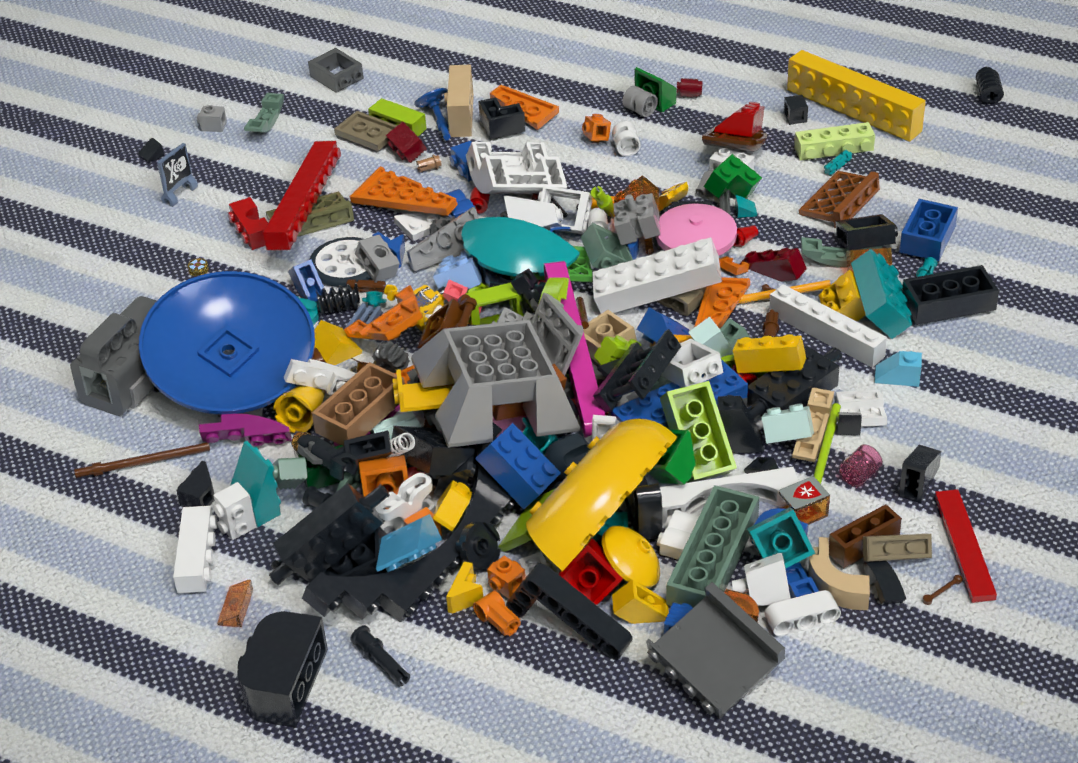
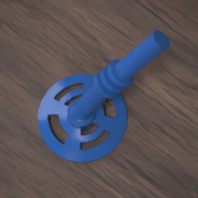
(432, 100)

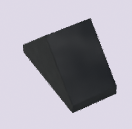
(369, 446)

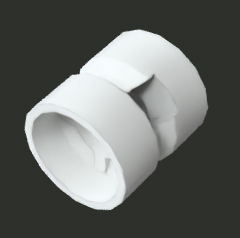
(626, 138)

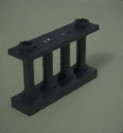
(637, 371)

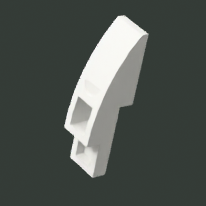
(317, 375)

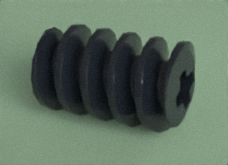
(989, 85)
(338, 299)

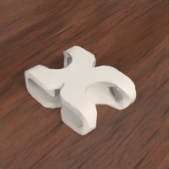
(406, 502)

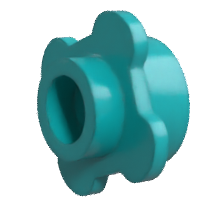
(374, 298)

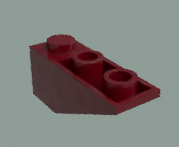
(778, 264)

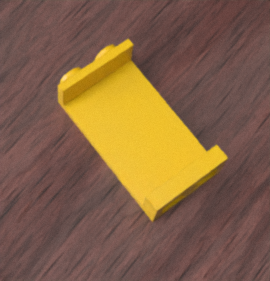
(415, 397)

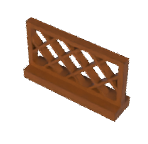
(850, 203)

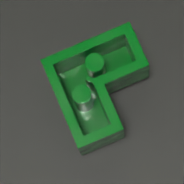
(733, 176)

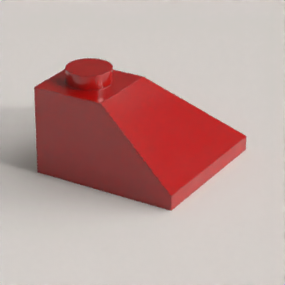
(591, 573)

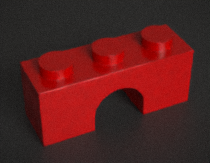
(247, 222)

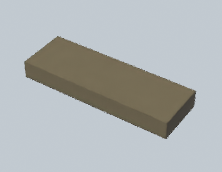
(897, 547)

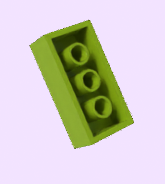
(696, 410)

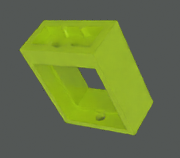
(494, 295)

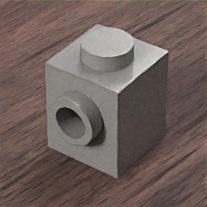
(212, 118)

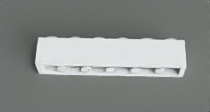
(828, 325)

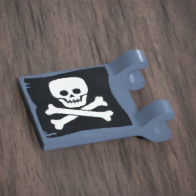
(174, 172)

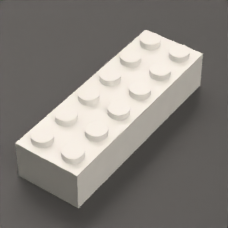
(657, 276)

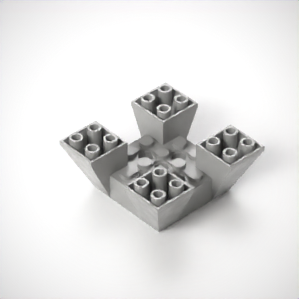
(492, 368)

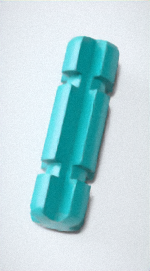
(837, 162)

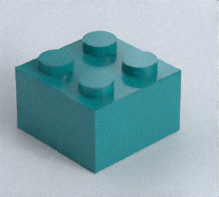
(782, 535)

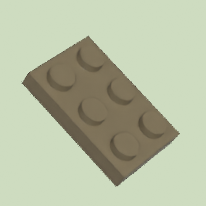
(365, 130)

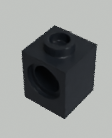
(795, 109)

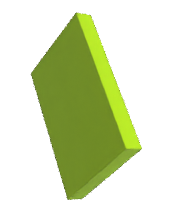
(518, 533)

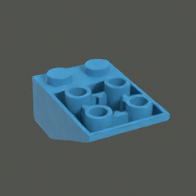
(407, 543)

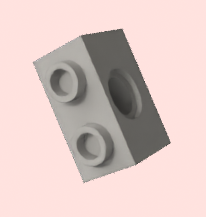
(377, 258)

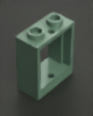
(604, 251)

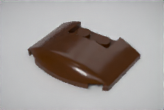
(734, 141)

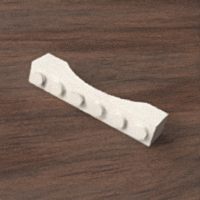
(694, 495)

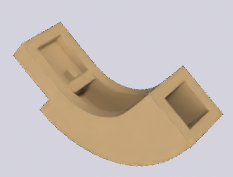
(847, 589)

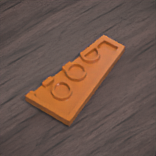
(536, 111)
(721, 299)

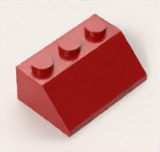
(743, 122)

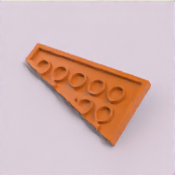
(402, 193)

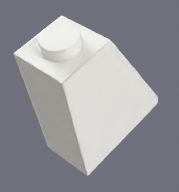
(533, 211)

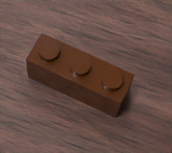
(847, 542)

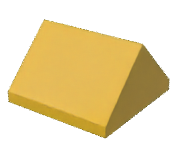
(334, 343)

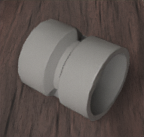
(640, 101)

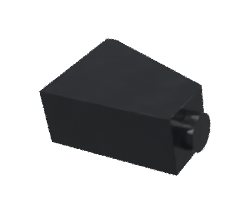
(739, 425)
(919, 472)

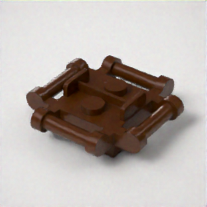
(451, 315)

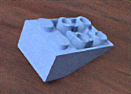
(459, 269)

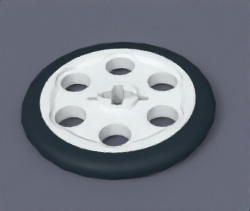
(341, 262)

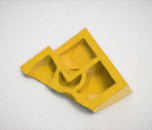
(672, 194)

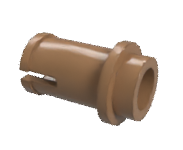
(429, 163)

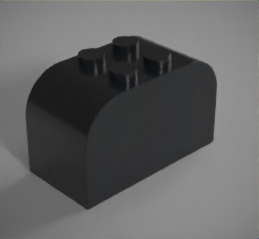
(281, 666)

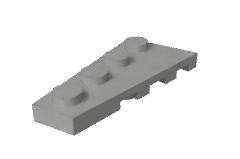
(441, 244)

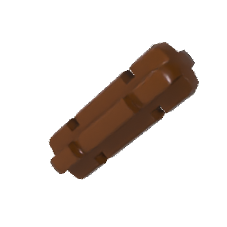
(367, 285)

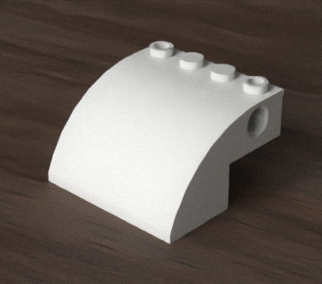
(514, 171)

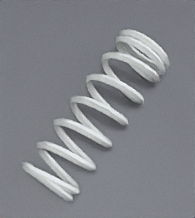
(412, 444)

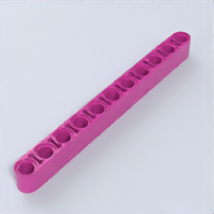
(580, 368)

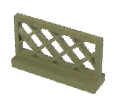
(323, 217)

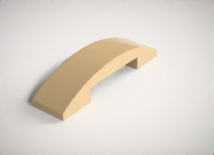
(820, 408)

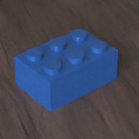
(928, 229)
(518, 466)

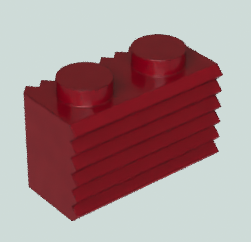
(406, 142)

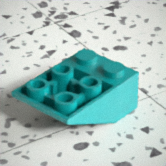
(257, 479)

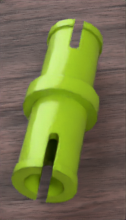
(603, 201)

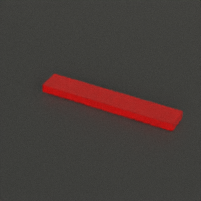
(965, 546)

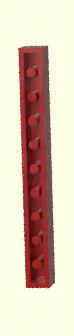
(301, 196)

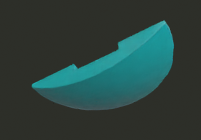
(514, 245)

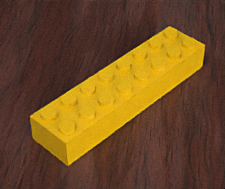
(856, 95)

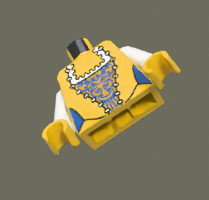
(427, 299)

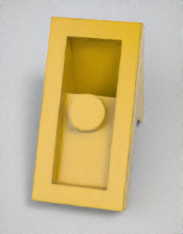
(464, 589)

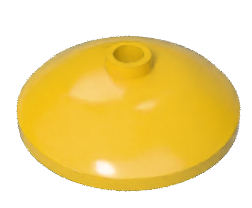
(631, 555)

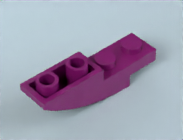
(253, 428)

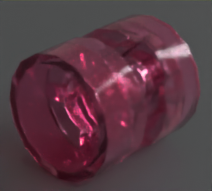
(860, 465)

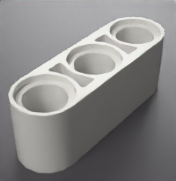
(802, 613)

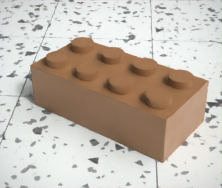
(356, 405)

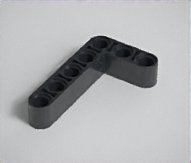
(646, 509)
(572, 608)

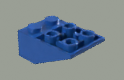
(656, 323)

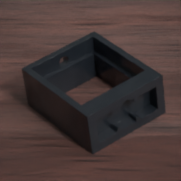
(866, 232)

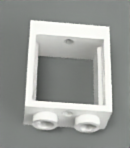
(583, 208)
(691, 362)

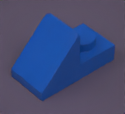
(396, 246)

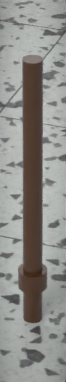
(98, 467)

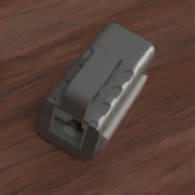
(109, 364)

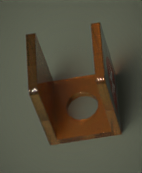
(806, 500)

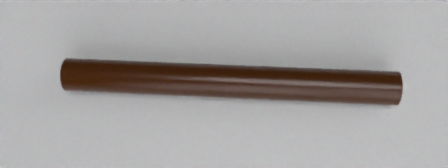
(582, 312)

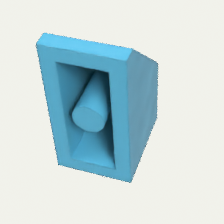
(900, 369)

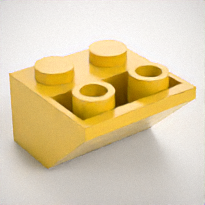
(844, 297)

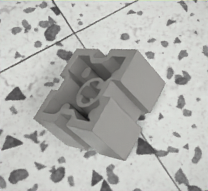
(636, 218)

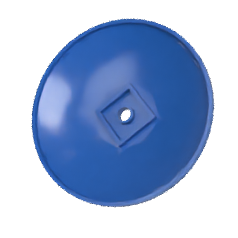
(220, 312)

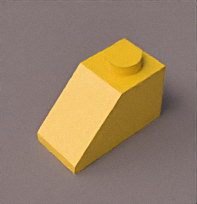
(452, 504)
(639, 604)

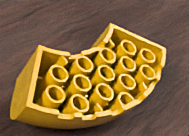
(596, 487)

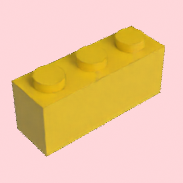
(769, 354)

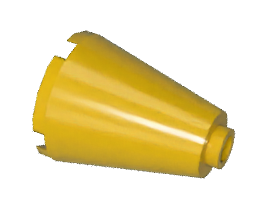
(296, 407)

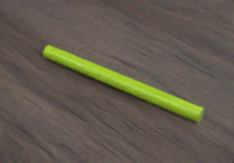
(827, 441)

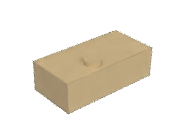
(460, 100)

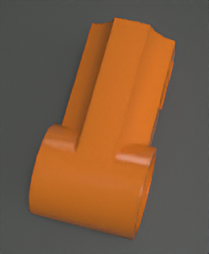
(494, 610)

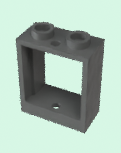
(322, 65)

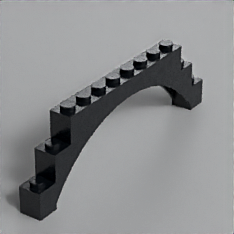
(405, 587)

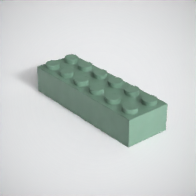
(713, 545)

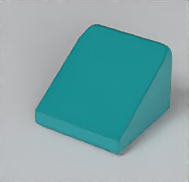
(745, 207)

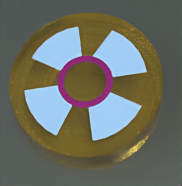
(198, 267)

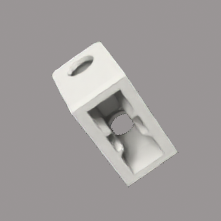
(765, 580)

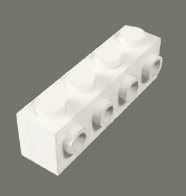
(194, 549)

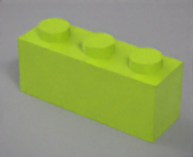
(396, 113)

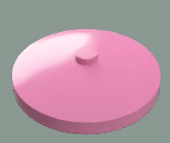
(696, 222)

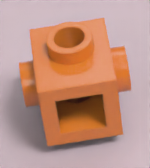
(596, 128)
(505, 576)

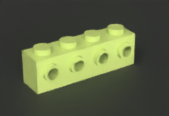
(834, 140)

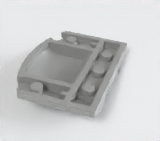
(556, 331)

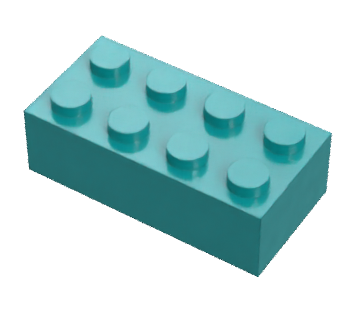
(881, 293)

